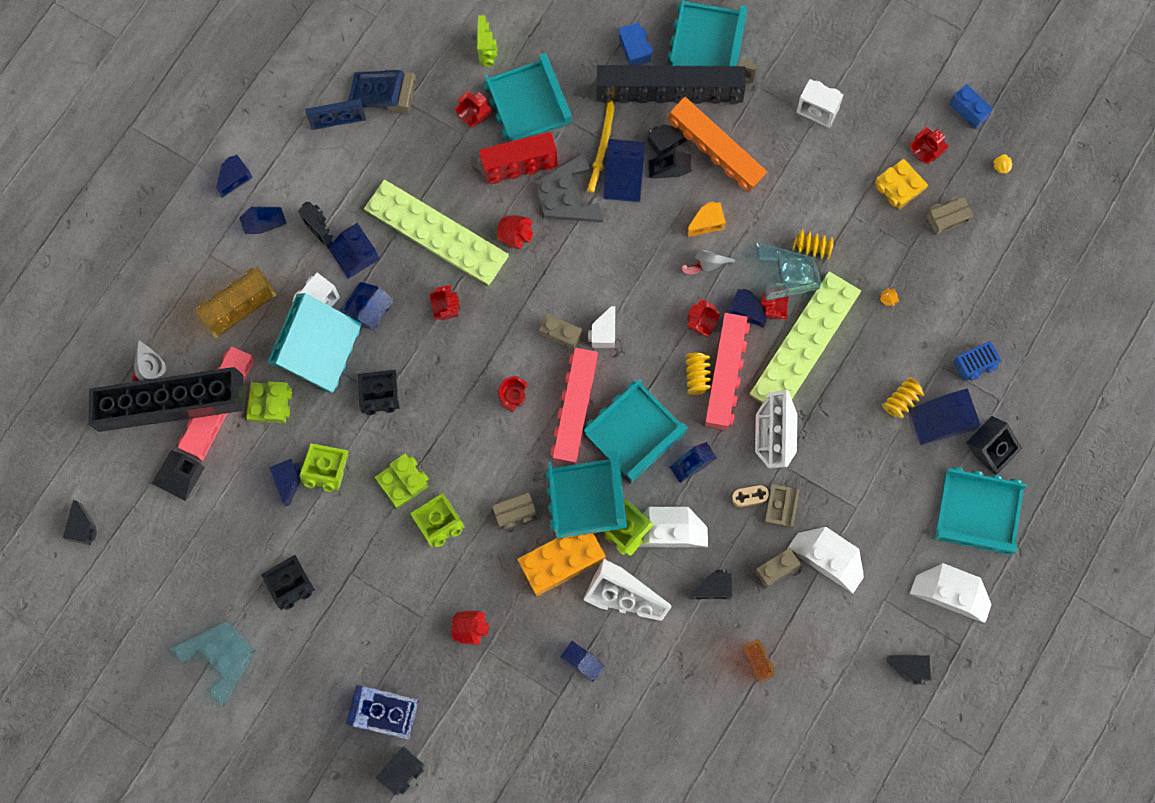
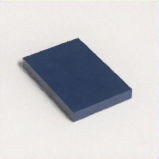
(376, 88)
(335, 114)

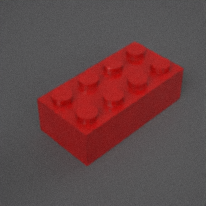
(519, 157)

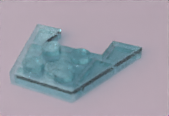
(796, 272)
(225, 651)

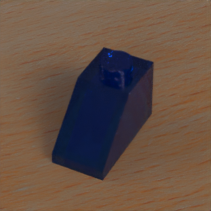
(232, 175)
(262, 219)
(748, 305)
(693, 461)
(286, 479)
(582, 661)

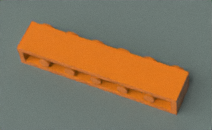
(716, 144)

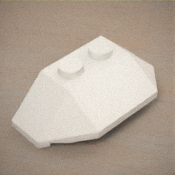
(776, 430)
(674, 528)
(830, 556)
(953, 591)

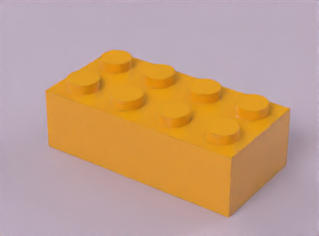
(560, 561)

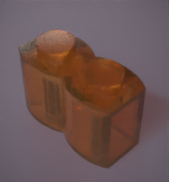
(761, 667)

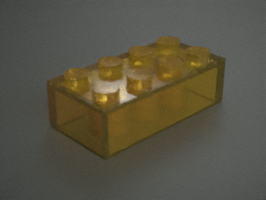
(235, 302)

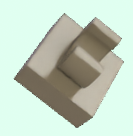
(750, 69)

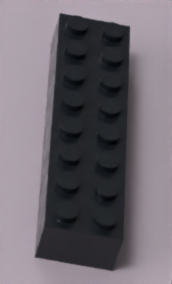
(670, 83)
(166, 399)

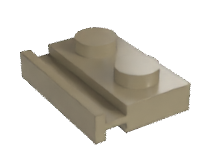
(782, 506)

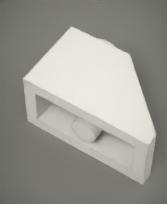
(603, 330)

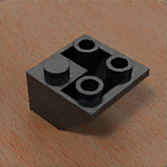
(178, 475)

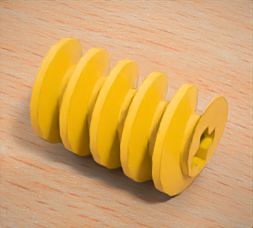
(813, 244)
(697, 373)
(903, 398)

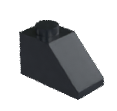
(665, 138)
(670, 165)
(79, 525)
(715, 586)
(912, 667)

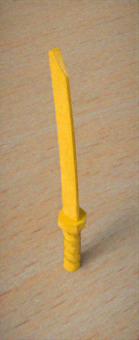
(598, 164)

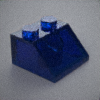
(353, 251)
(367, 305)

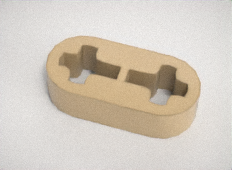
(751, 501)

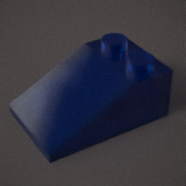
(624, 170)
(945, 417)
(382, 712)

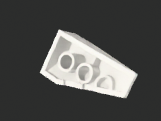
(620, 590)

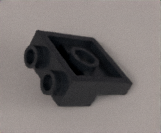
(315, 221)
(378, 392)
(288, 583)

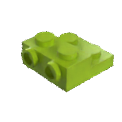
(486, 45)
(269, 402)
(324, 467)
(402, 480)
(437, 520)
(629, 538)

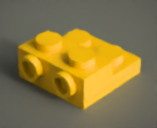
(900, 184)

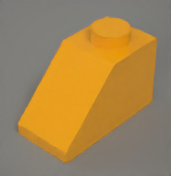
(708, 219)

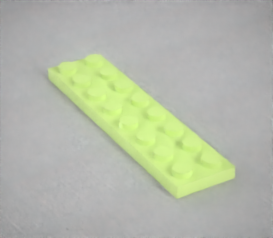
(436, 232)
(807, 338)

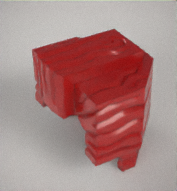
(472, 108)
(929, 145)
(514, 231)
(444, 303)
(775, 308)
(703, 318)
(512, 393)
(469, 627)

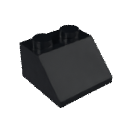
(994, 444)
(401, 771)

